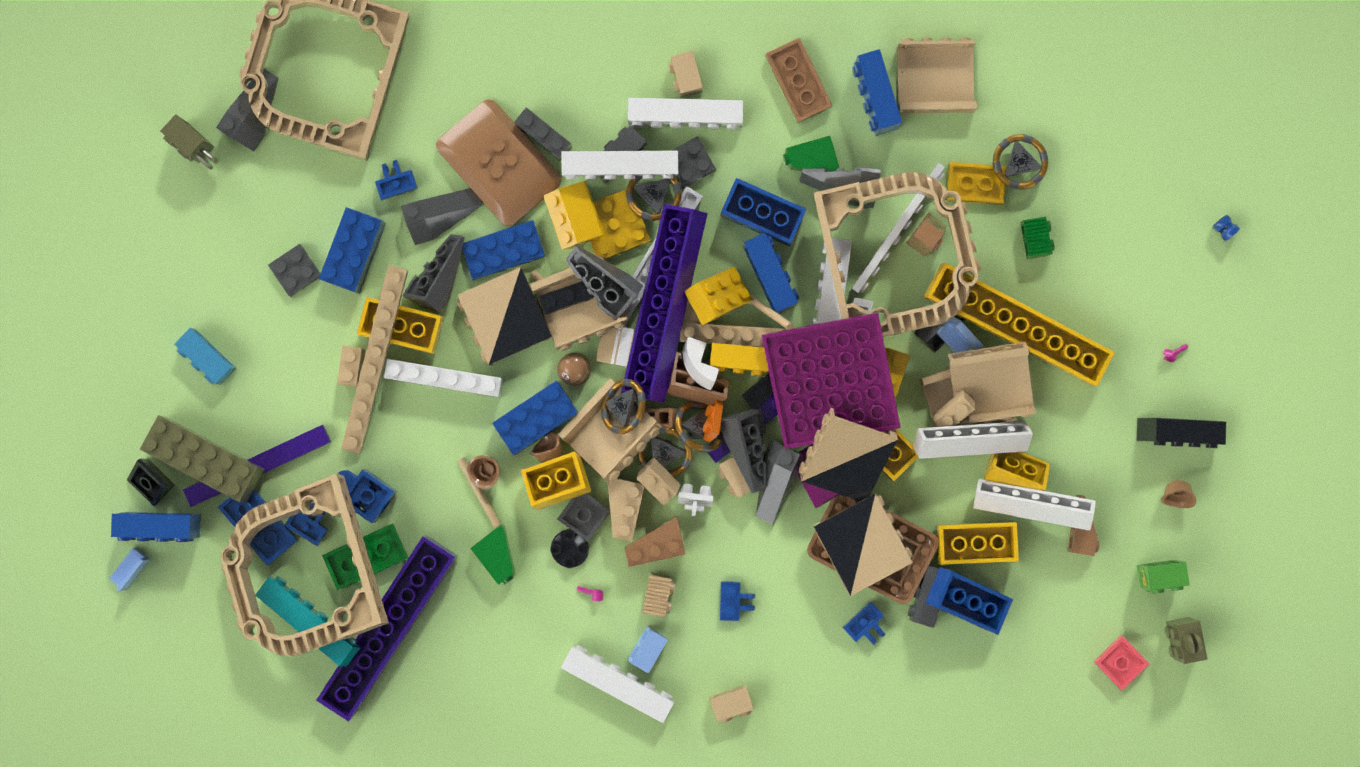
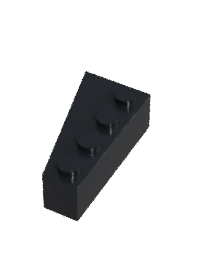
(1181, 431)

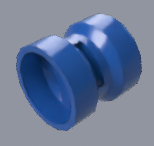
(1226, 232)

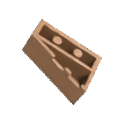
(927, 235)
(684, 387)
(656, 545)

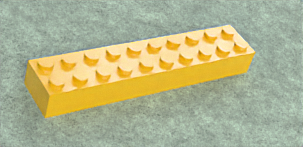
(1020, 323)

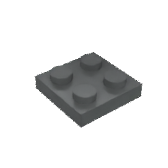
(693, 162)
(294, 270)
(583, 515)

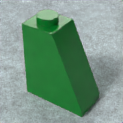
(812, 155)
(496, 555)

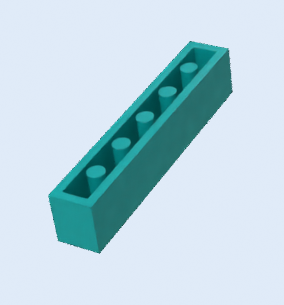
(303, 616)

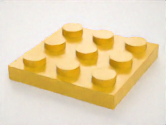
(620, 225)

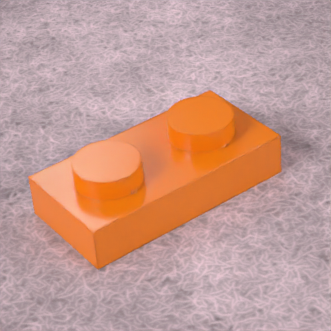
(712, 425)

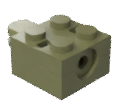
(188, 140)
(1186, 640)

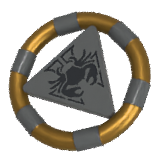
(1020, 161)
(653, 194)
(624, 406)
(694, 427)
(666, 452)

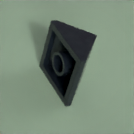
(149, 481)

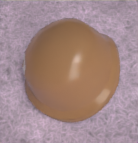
(574, 369)
(547, 448)
(483, 471)
(1179, 495)

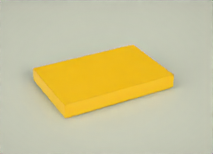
(975, 183)

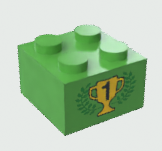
(1163, 575)

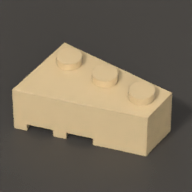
(625, 504)

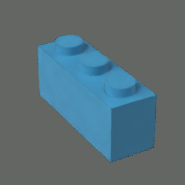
(204, 356)

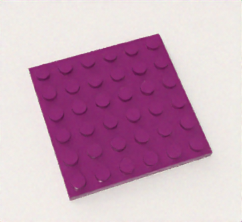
(830, 367)

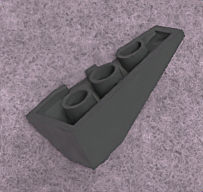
(241, 122)
(823, 180)
(434, 215)
(435, 282)
(607, 283)
(745, 440)
(781, 471)

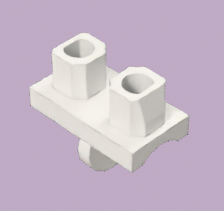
(695, 502)

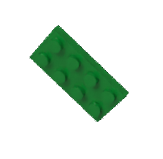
(383, 549)

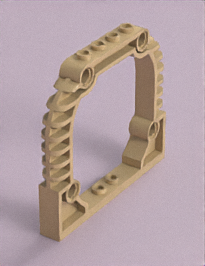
(356, 136)
(834, 208)
(366, 606)

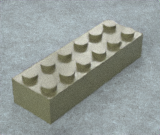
(202, 459)

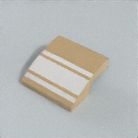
(615, 346)

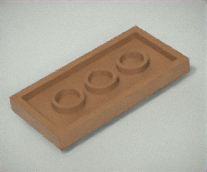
(798, 80)

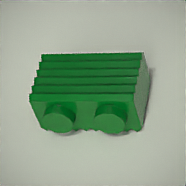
(1037, 238)

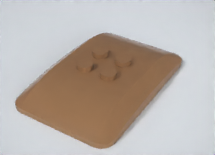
(498, 162)
(904, 582)

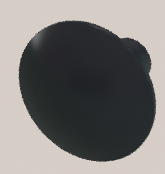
(569, 549)

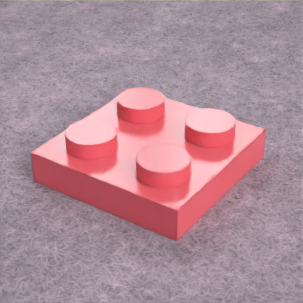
(1121, 662)

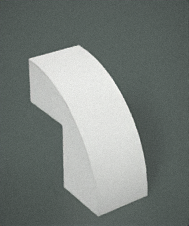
(701, 373)

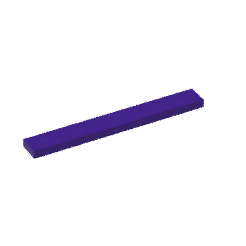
(268, 460)

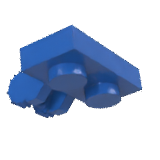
(396, 184)
(307, 527)
(730, 601)
(863, 622)

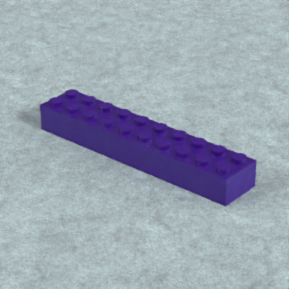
(665, 300)
(402, 605)

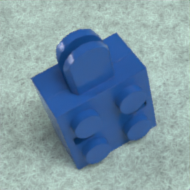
(368, 493)

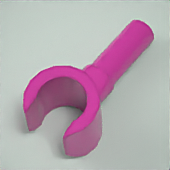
(1172, 355)
(597, 595)

